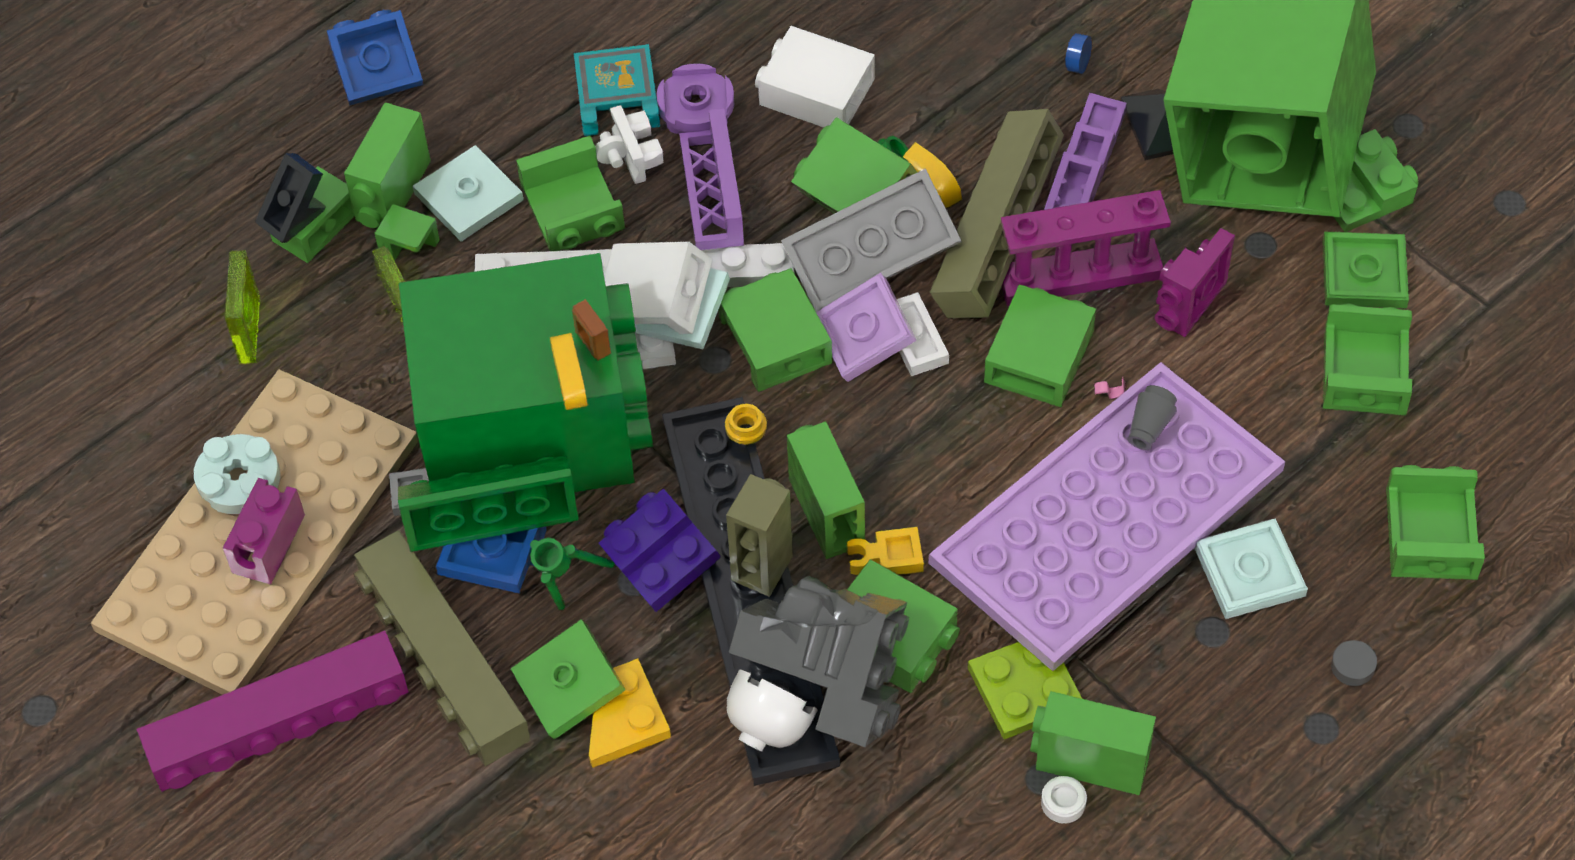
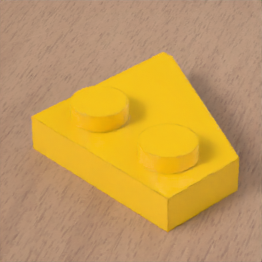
(629, 720)

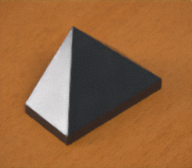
(1149, 123)

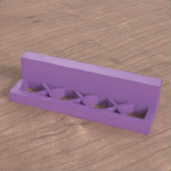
(724, 179)

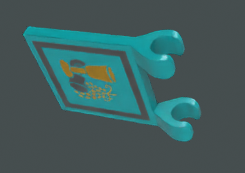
(615, 79)

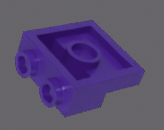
(658, 548)

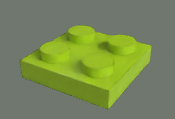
(1015, 684)

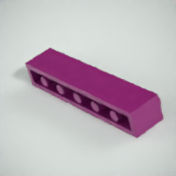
(272, 711)

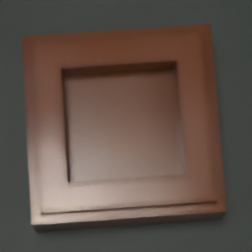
(591, 330)

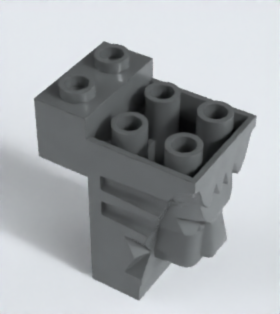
(834, 643)

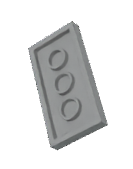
(871, 238)

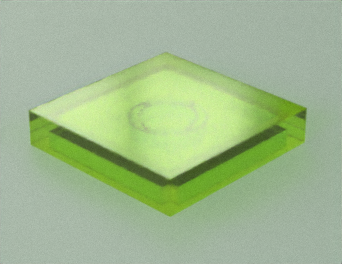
(242, 307)

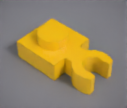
(894, 549)

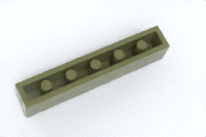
(1006, 187)
(442, 649)

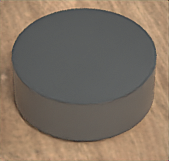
(1354, 663)

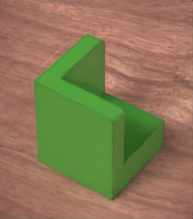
(406, 230)

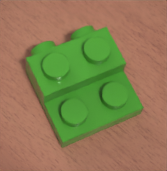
(1376, 182)

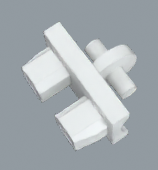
(625, 145)

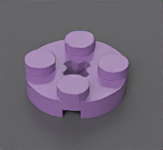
(677, 90)

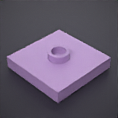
(865, 327)

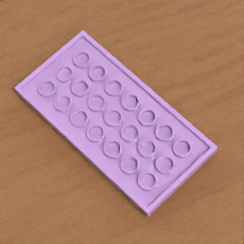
(1103, 519)

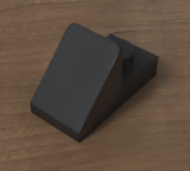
(290, 199)

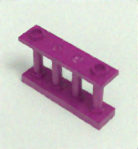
(1088, 269)

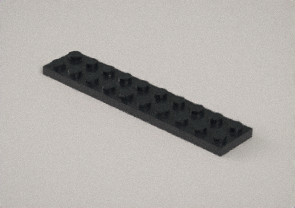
(709, 478)

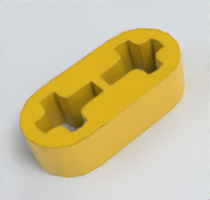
(568, 371)

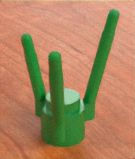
(554, 560)

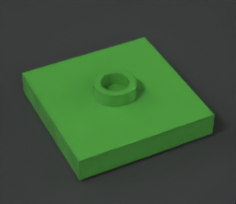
(1365, 269)
(568, 679)

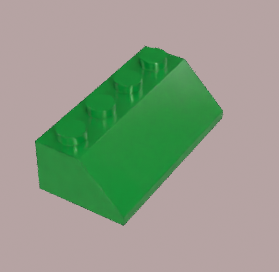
(487, 503)

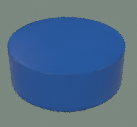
(1078, 53)

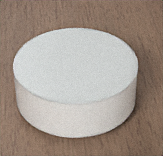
(1063, 799)

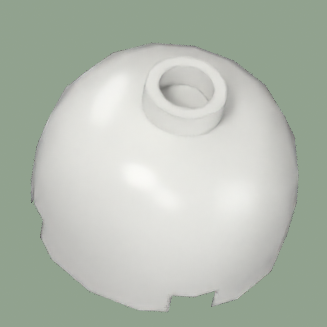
(766, 713)

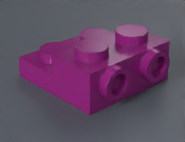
(1193, 283)

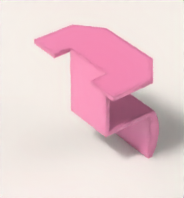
(1115, 392)

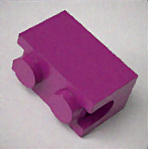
(266, 529)

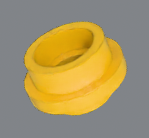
(742, 415)

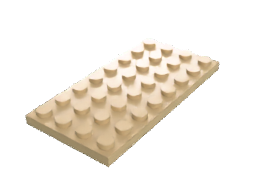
(180, 593)

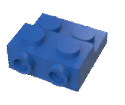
(374, 56)
(491, 561)

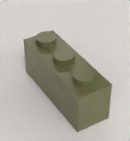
(760, 534)

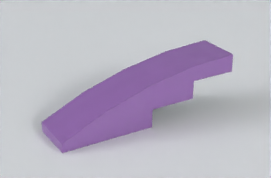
(1087, 152)

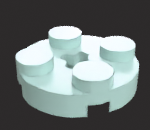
(229, 453)

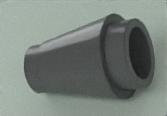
(1151, 415)

